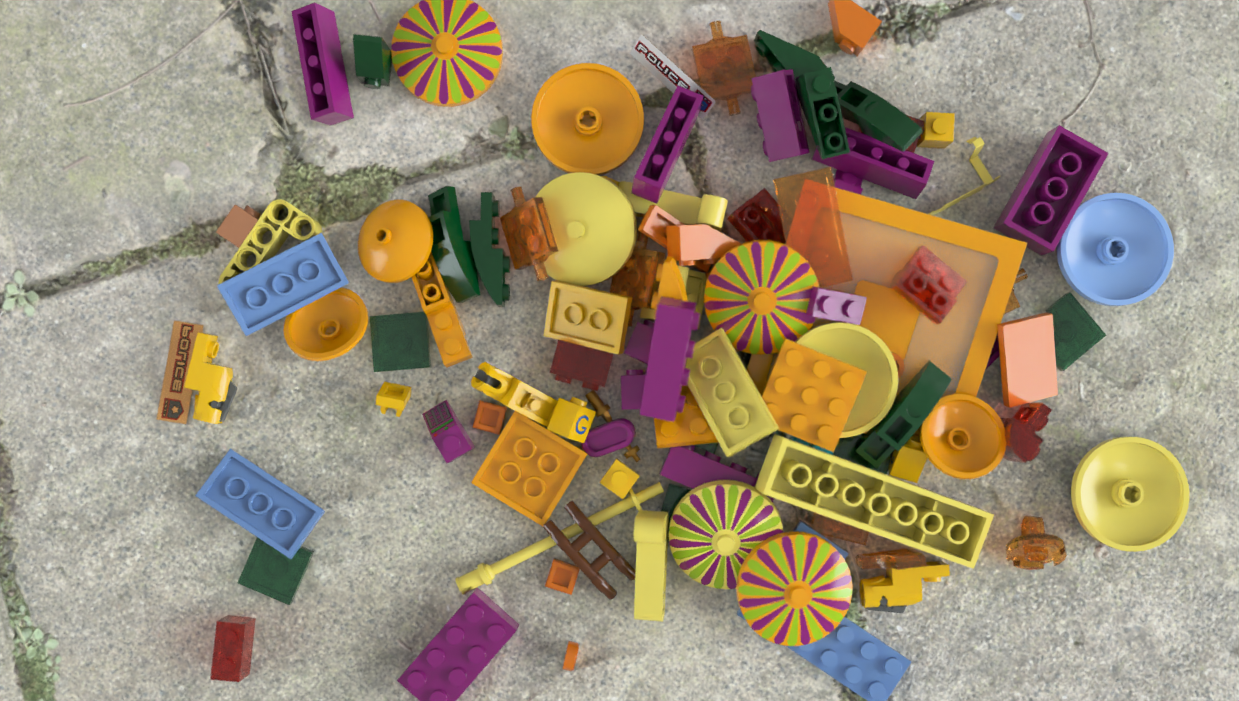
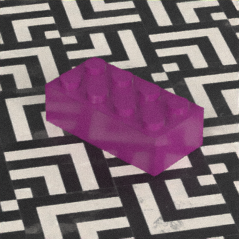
(1051, 190)
(459, 650)

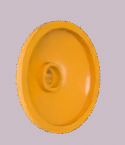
(405, 245)
(327, 326)
(975, 427)

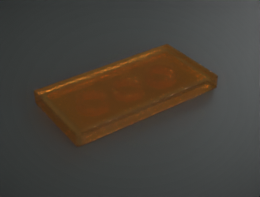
(814, 223)

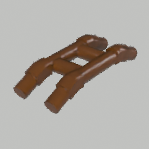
(590, 533)

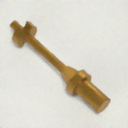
(602, 410)

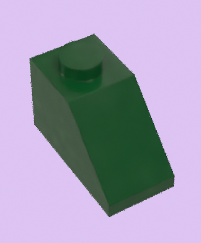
(372, 61)

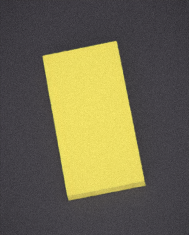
(727, 394)

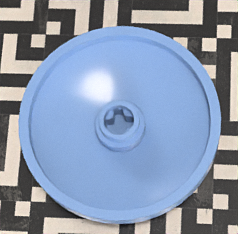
(1116, 250)

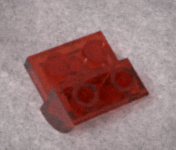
(758, 219)
(928, 285)
(1020, 430)

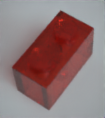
(581, 364)
(232, 648)

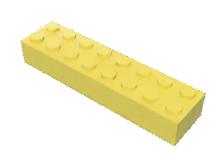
(873, 501)

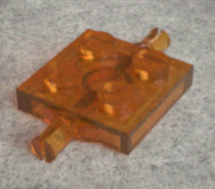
(724, 67)
(528, 233)
(638, 276)

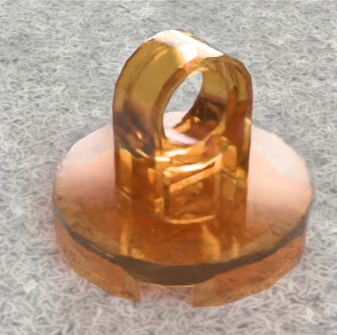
(1035, 546)

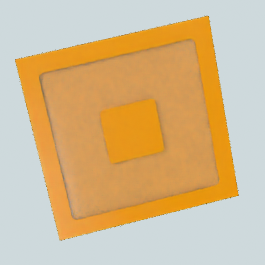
(878, 245)

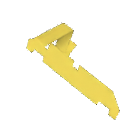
(980, 169)

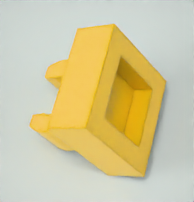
(393, 396)

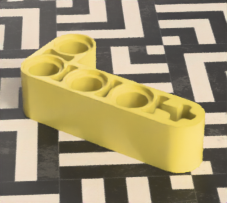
(685, 208)
(280, 231)
(651, 564)

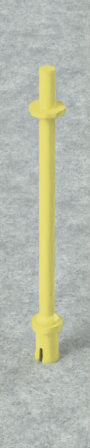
(485, 573)

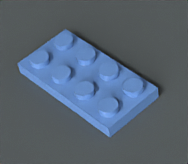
(283, 284)
(260, 503)
(857, 660)

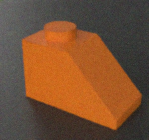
(851, 25)

